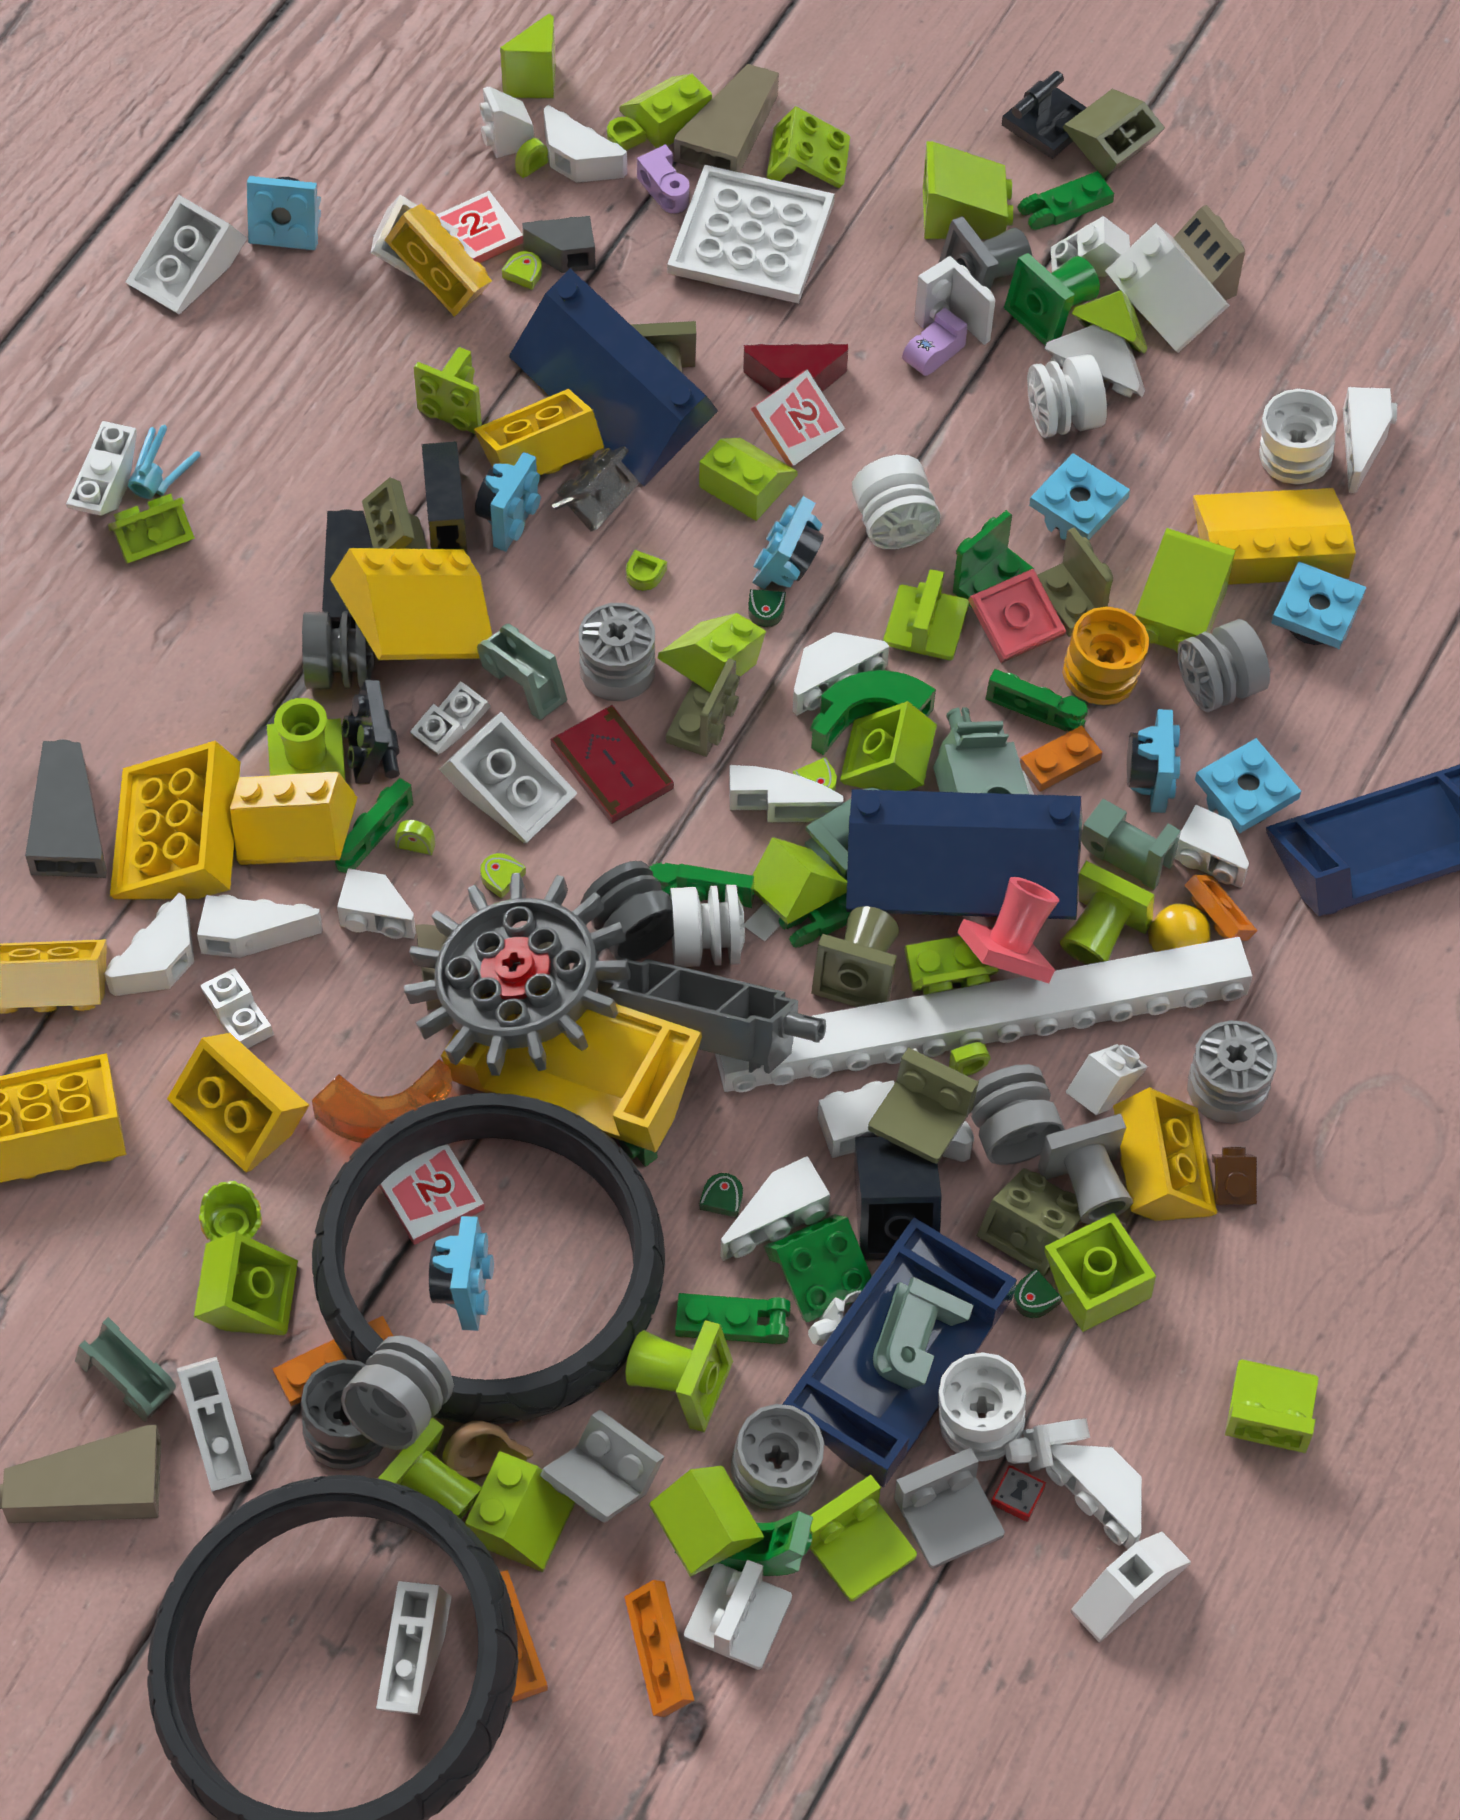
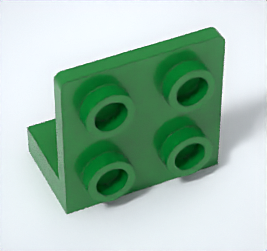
(986, 558)
(821, 1264)

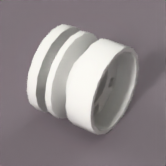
(1067, 395)
(1298, 436)
(895, 502)
(706, 925)
(986, 1386)

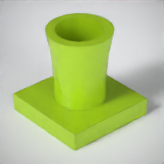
(305, 740)
(1109, 907)
(692, 1374)
(428, 1475)

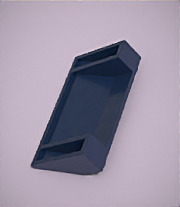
(628, 384)
(1373, 842)
(960, 850)
(857, 1410)

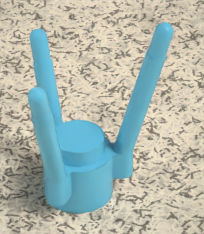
(147, 475)

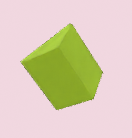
(530, 61)
(1114, 314)
(795, 880)
(705, 1518)

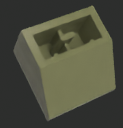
(1113, 130)

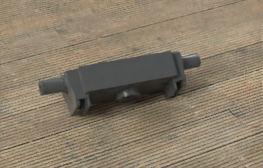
(731, 1014)

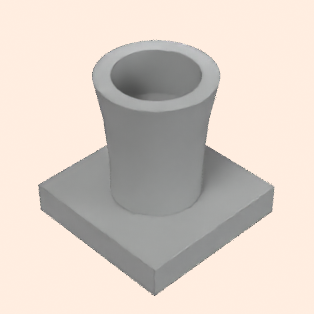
(1086, 1156)

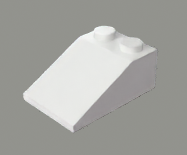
(185, 255)
(1167, 287)
(508, 779)

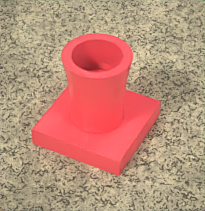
(1011, 939)

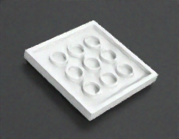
(751, 234)

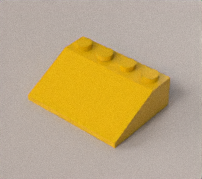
(1277, 532)
(415, 602)
(176, 825)
(58, 1118)

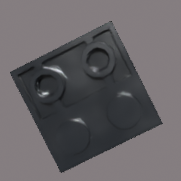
(1042, 115)
(370, 735)

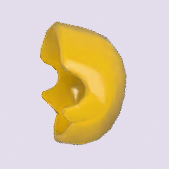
(1178, 927)

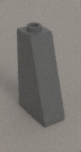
(63, 818)

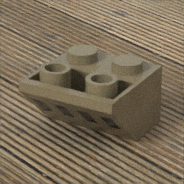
(1213, 250)

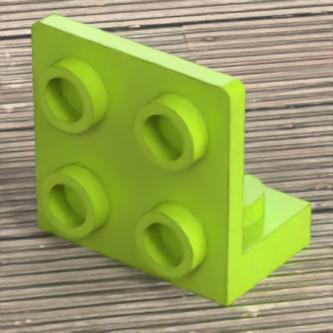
(808, 144)
(945, 962)
(1272, 1406)
(859, 1540)

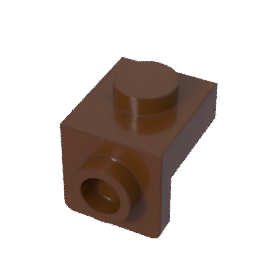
(1235, 1177)

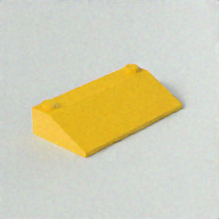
(621, 1083)

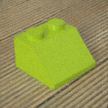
(667, 107)
(744, 476)
(708, 645)
(889, 749)
(1099, 1272)
(245, 1286)
(519, 1512)

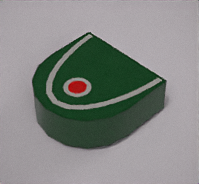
(766, 607)
(722, 1195)
(1035, 1296)

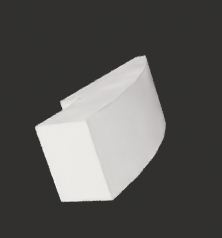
(780, 793)

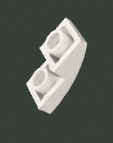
(451, 720)
(236, 1008)

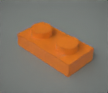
(1060, 758)
(1213, 899)

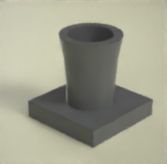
(988, 258)

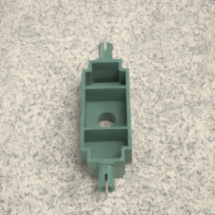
(978, 758)

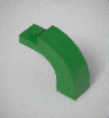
(864, 695)
(781, 1548)

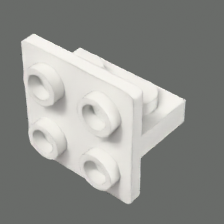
(738, 1614)

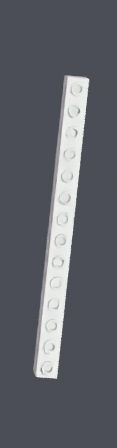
(1008, 1011)

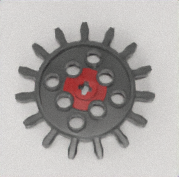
(517, 973)

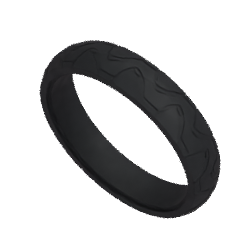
(500, 1118)
(255, 1525)

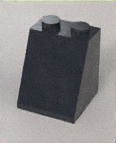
(890, 1192)

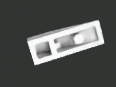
(1366, 427)
(214, 1424)
(413, 1646)

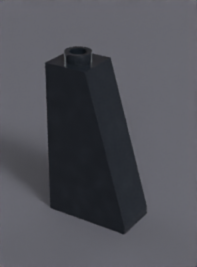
(444, 496)
(343, 531)

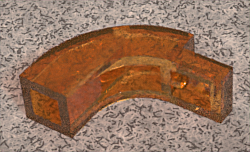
(360, 1115)

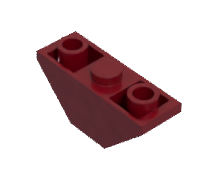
(778, 364)

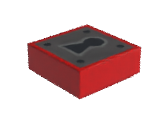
(1018, 1493)

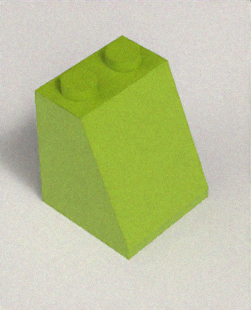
(965, 187)
(1184, 588)

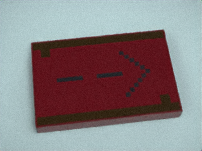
(612, 764)

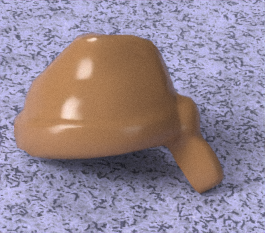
(475, 1447)

